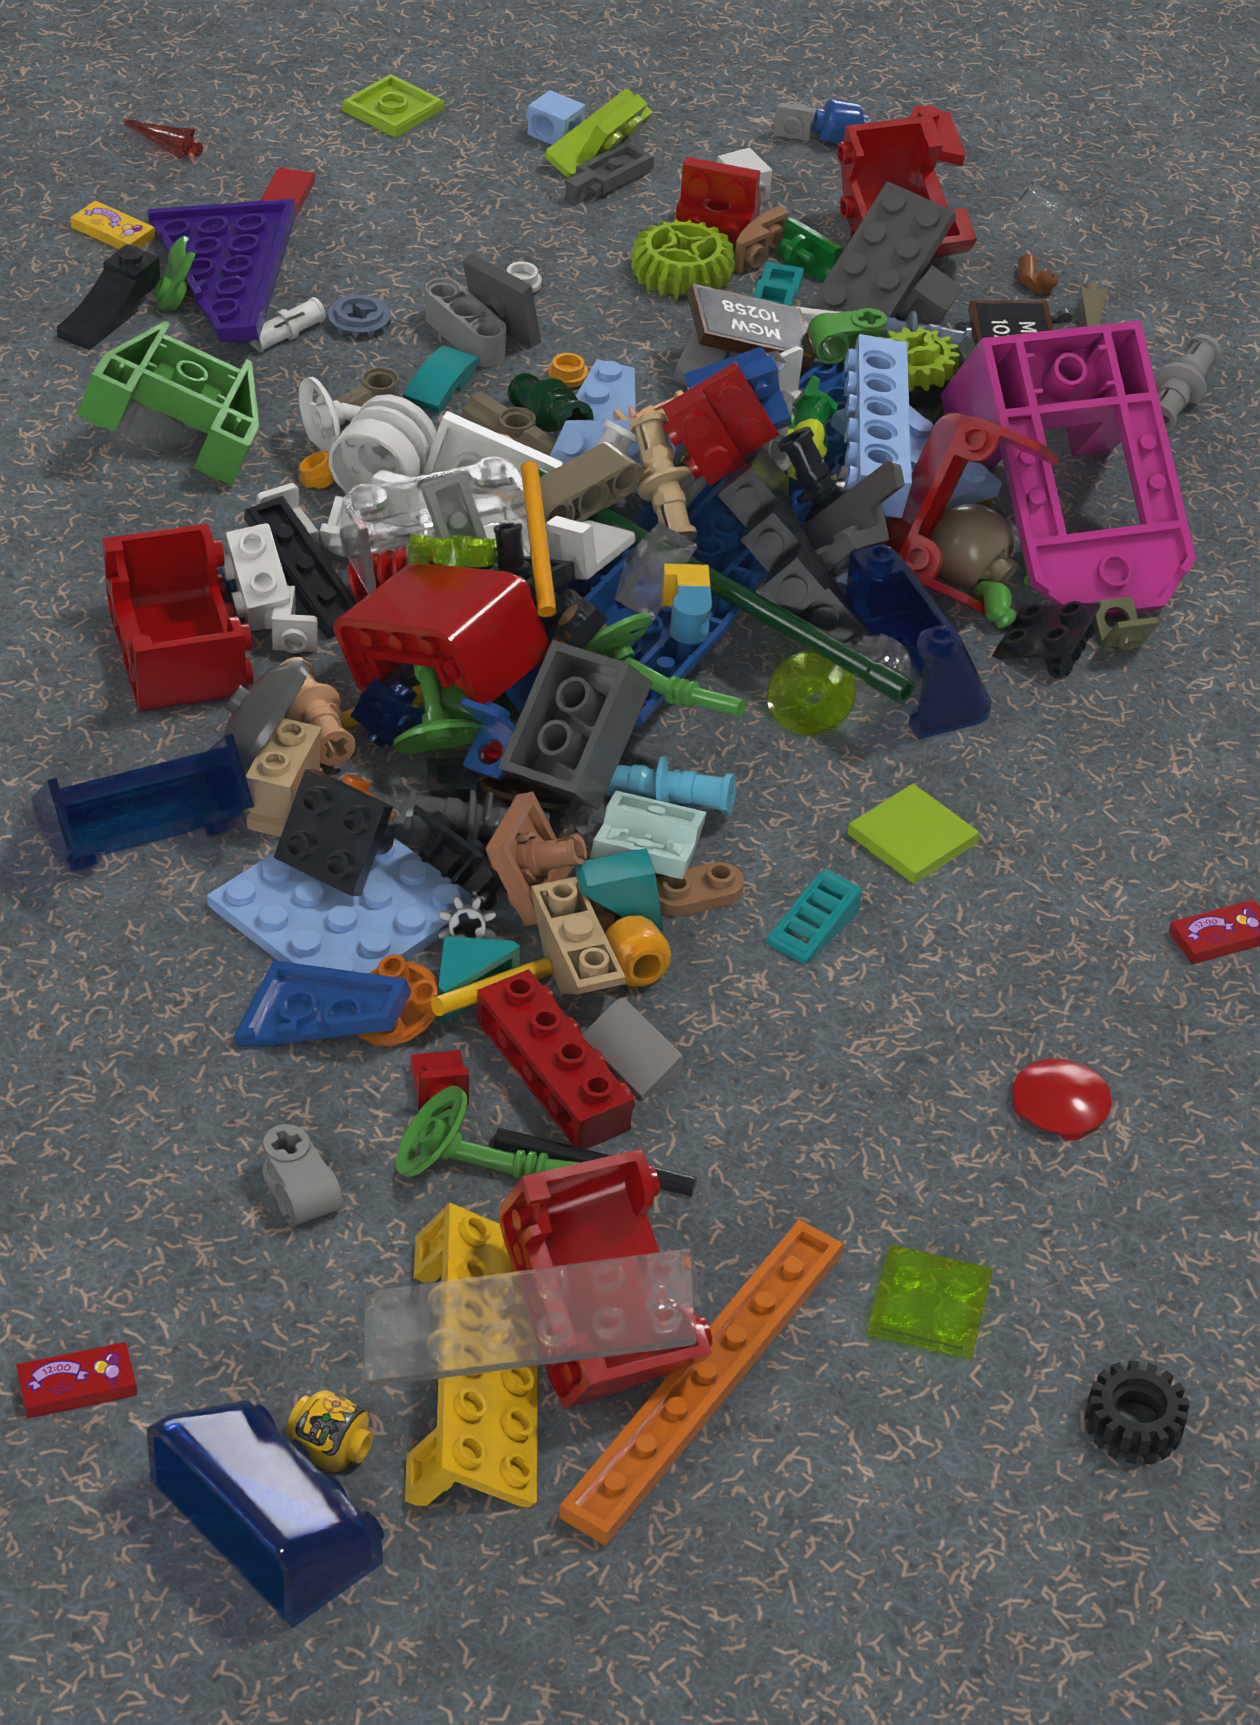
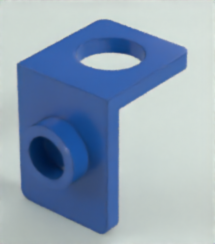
(495, 729)

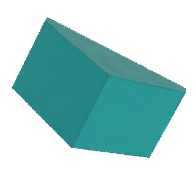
(622, 884)
(473, 960)

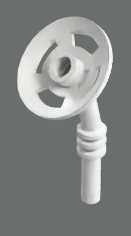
(324, 415)

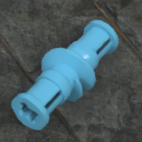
(676, 787)

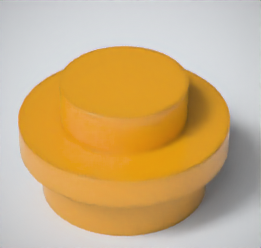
(568, 369)
(316, 470)

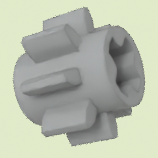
(473, 912)

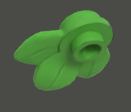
(171, 285)

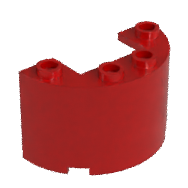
(905, 156)

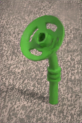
(617, 643)
(436, 728)
(445, 1141)

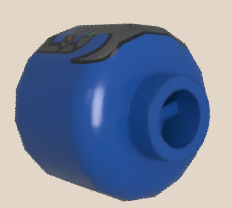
(834, 118)

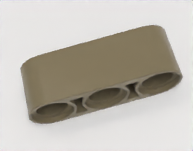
(589, 483)

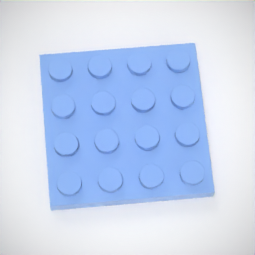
(323, 927)

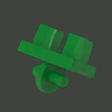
(808, 249)

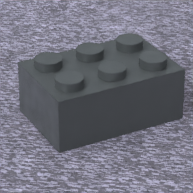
(575, 724)

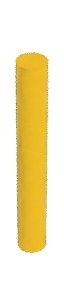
(467, 995)

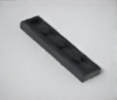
(303, 564)

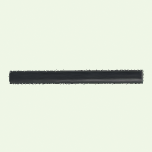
(515, 1141)

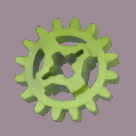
(928, 356)

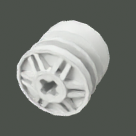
(385, 436)

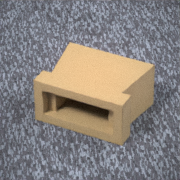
(278, 772)

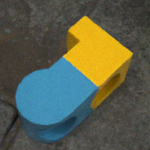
(689, 594)

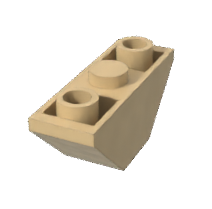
(574, 939)

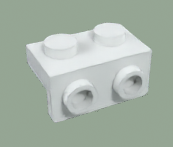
(256, 573)

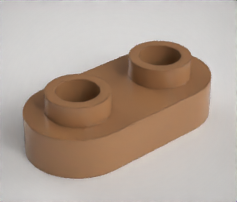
(700, 889)

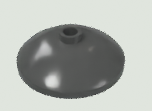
(263, 706)

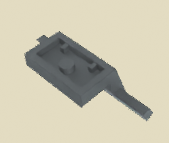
(854, 519)

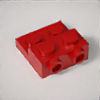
(718, 424)

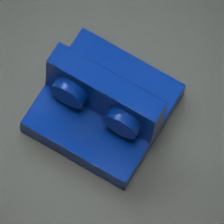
(762, 377)

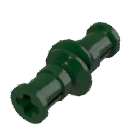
(548, 400)

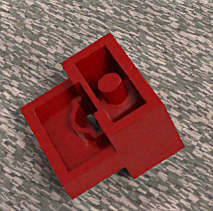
(719, 196)

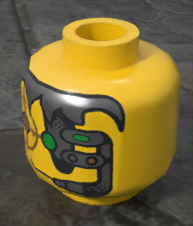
(331, 1430)

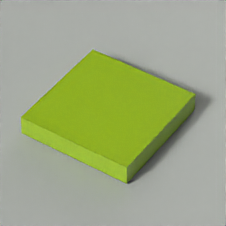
(392, 105)
(913, 833)

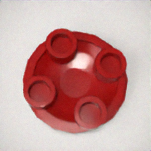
(1061, 1097)

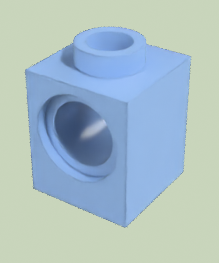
(553, 116)

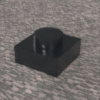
(450, 778)

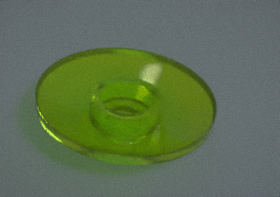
(808, 675)

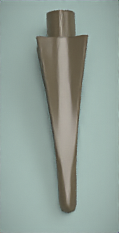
(1092, 303)

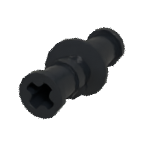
(811, 470)

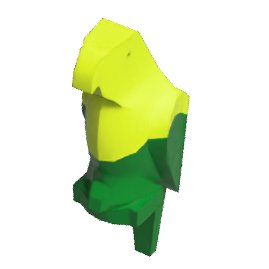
(812, 410)

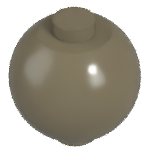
(974, 546)

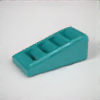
(828, 893)

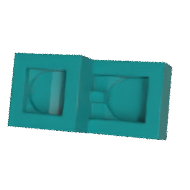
(779, 283)
(440, 377)

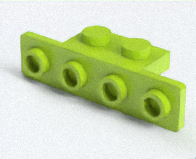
(599, 132)

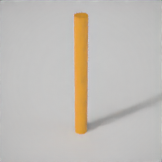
(538, 539)

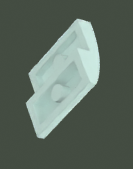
(661, 827)

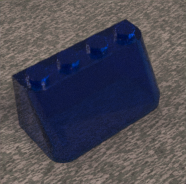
(264, 1505)

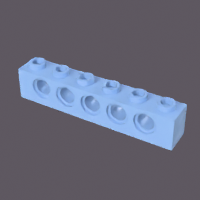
(877, 414)

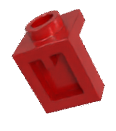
(438, 1071)

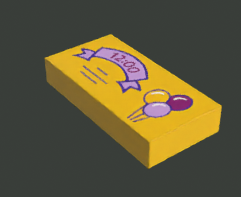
(112, 226)

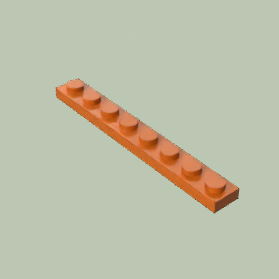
(693, 1394)

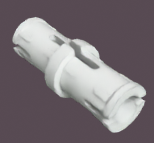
(288, 323)

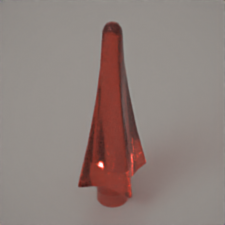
(173, 139)

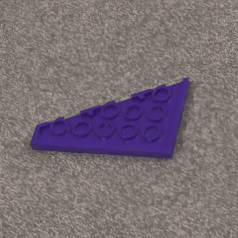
(234, 261)

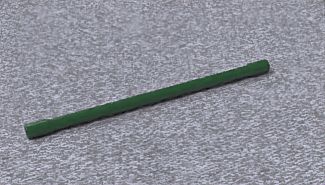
(875, 674)

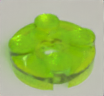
(453, 551)

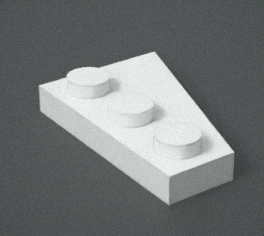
(466, 444)

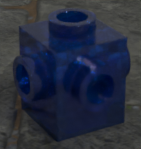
(387, 711)

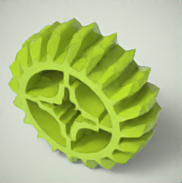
(682, 254)

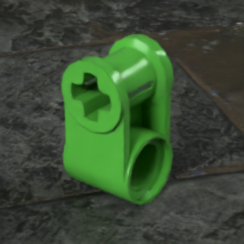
(843, 332)

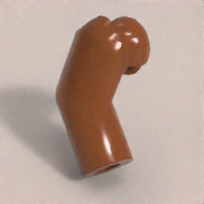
(1039, 283)

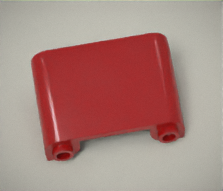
(588, 1216)

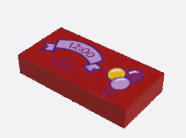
(1218, 931)
(76, 1379)

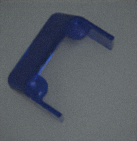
(144, 805)

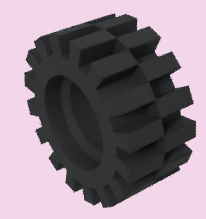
(1130, 1436)

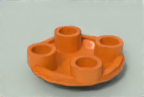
(417, 1010)

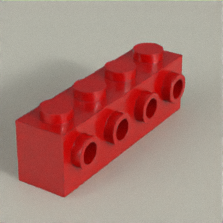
(555, 1060)

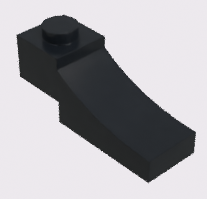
(113, 298)

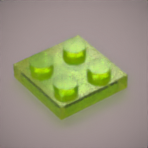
(930, 1301)

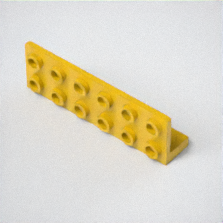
(485, 1418)

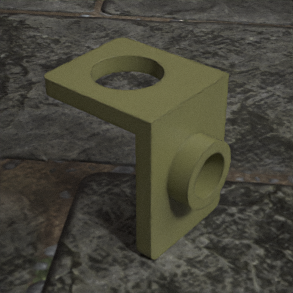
(1124, 634)

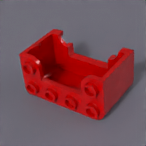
(173, 617)
(460, 620)

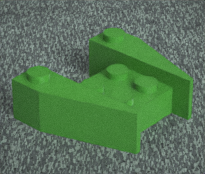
(183, 385)

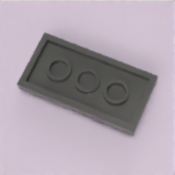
(886, 253)

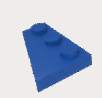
(320, 1003)

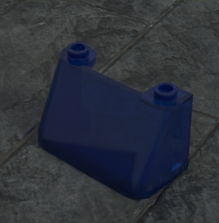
(899, 606)

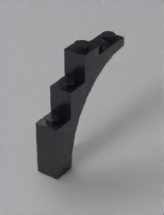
(775, 537)

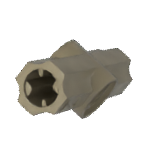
(514, 421)

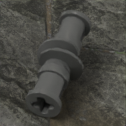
(470, 817)

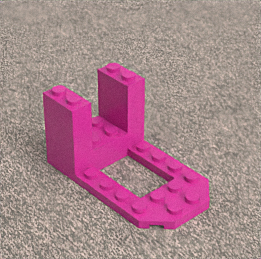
(1104, 394)

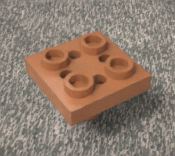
(530, 854)

